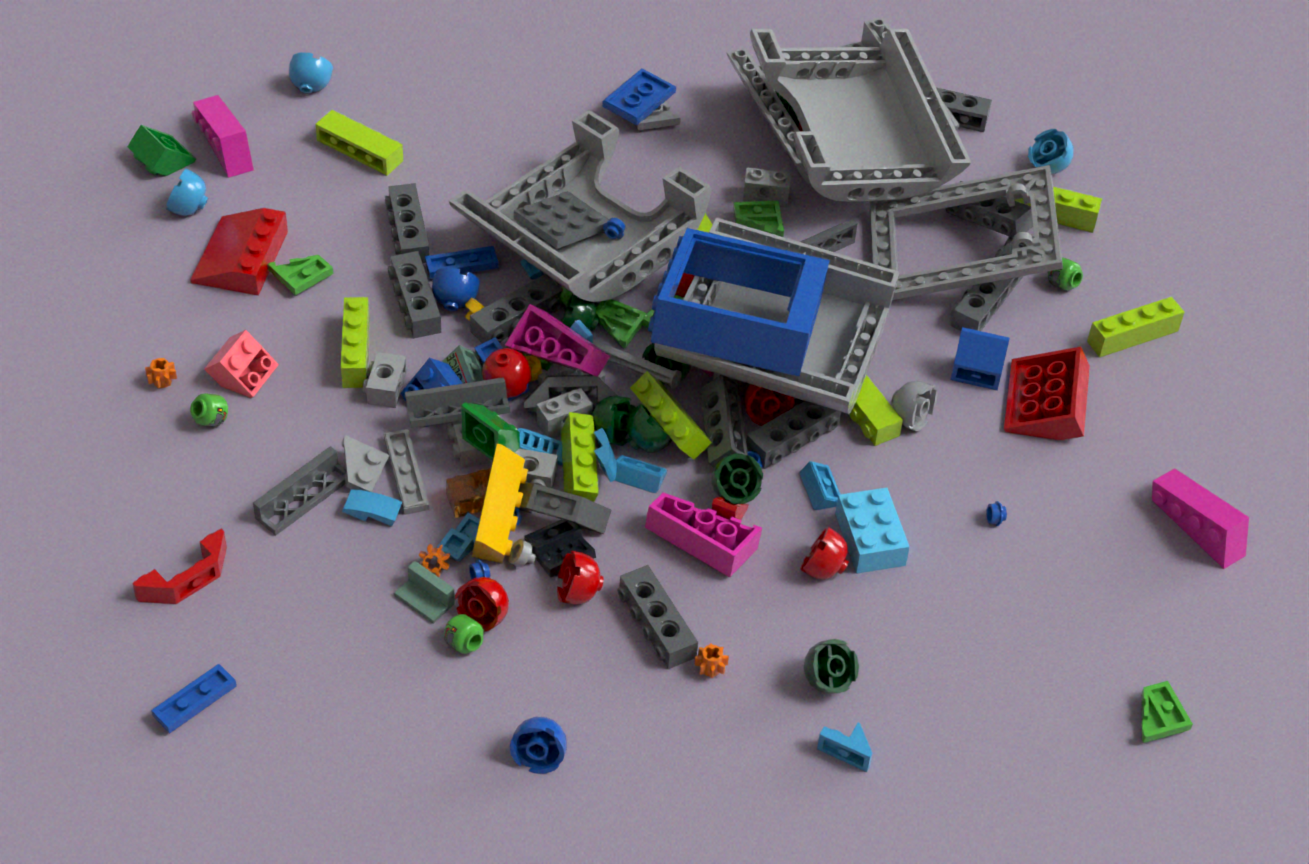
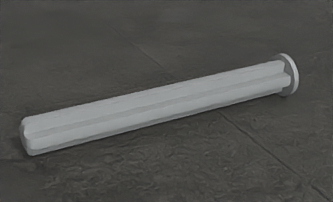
(640, 365)

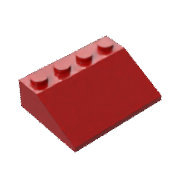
(241, 251)
(1048, 395)

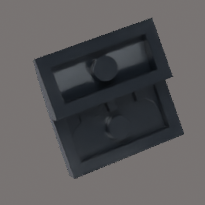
(554, 542)

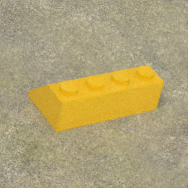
(499, 506)

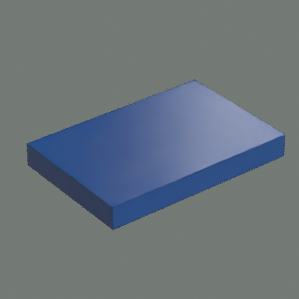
(639, 96)

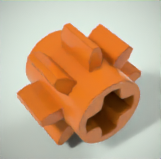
(161, 373)
(440, 561)
(711, 660)

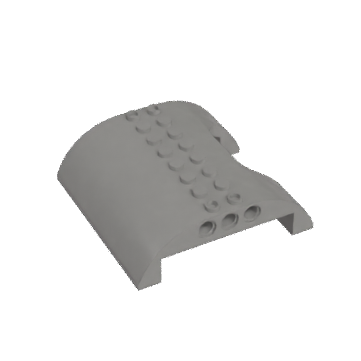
(865, 117)
(596, 265)

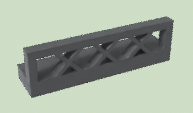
(834, 237)
(448, 400)
(296, 489)

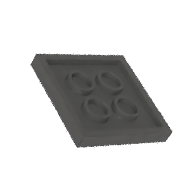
(561, 219)

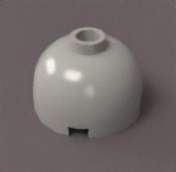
(914, 402)

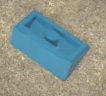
(639, 474)
(820, 485)

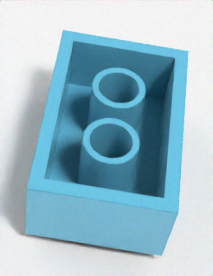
(872, 530)

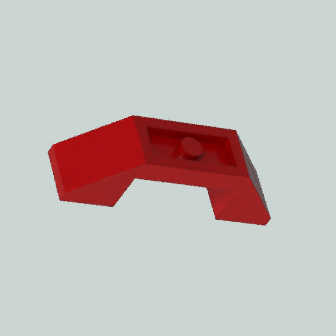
(155, 589)

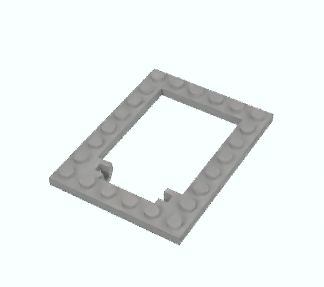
(1039, 256)

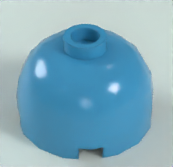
(309, 73)
(1051, 149)
(187, 195)

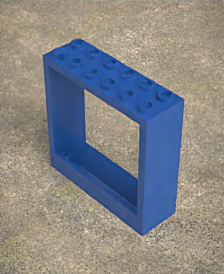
(735, 334)

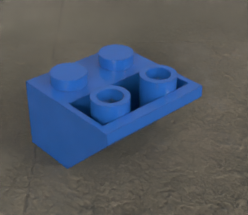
(979, 358)
(432, 375)

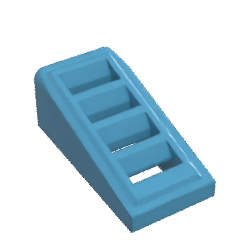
(529, 439)

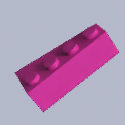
(224, 135)
(551, 340)
(1203, 516)
(702, 533)

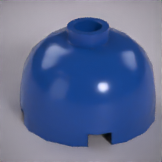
(454, 289)
(539, 745)

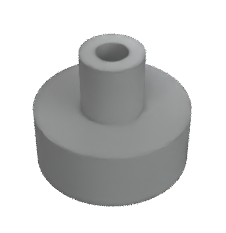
(521, 553)

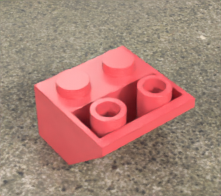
(241, 365)

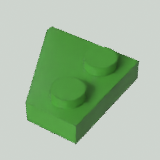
(760, 216)
(301, 272)
(620, 320)
(1162, 713)

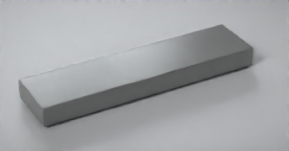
(406, 471)

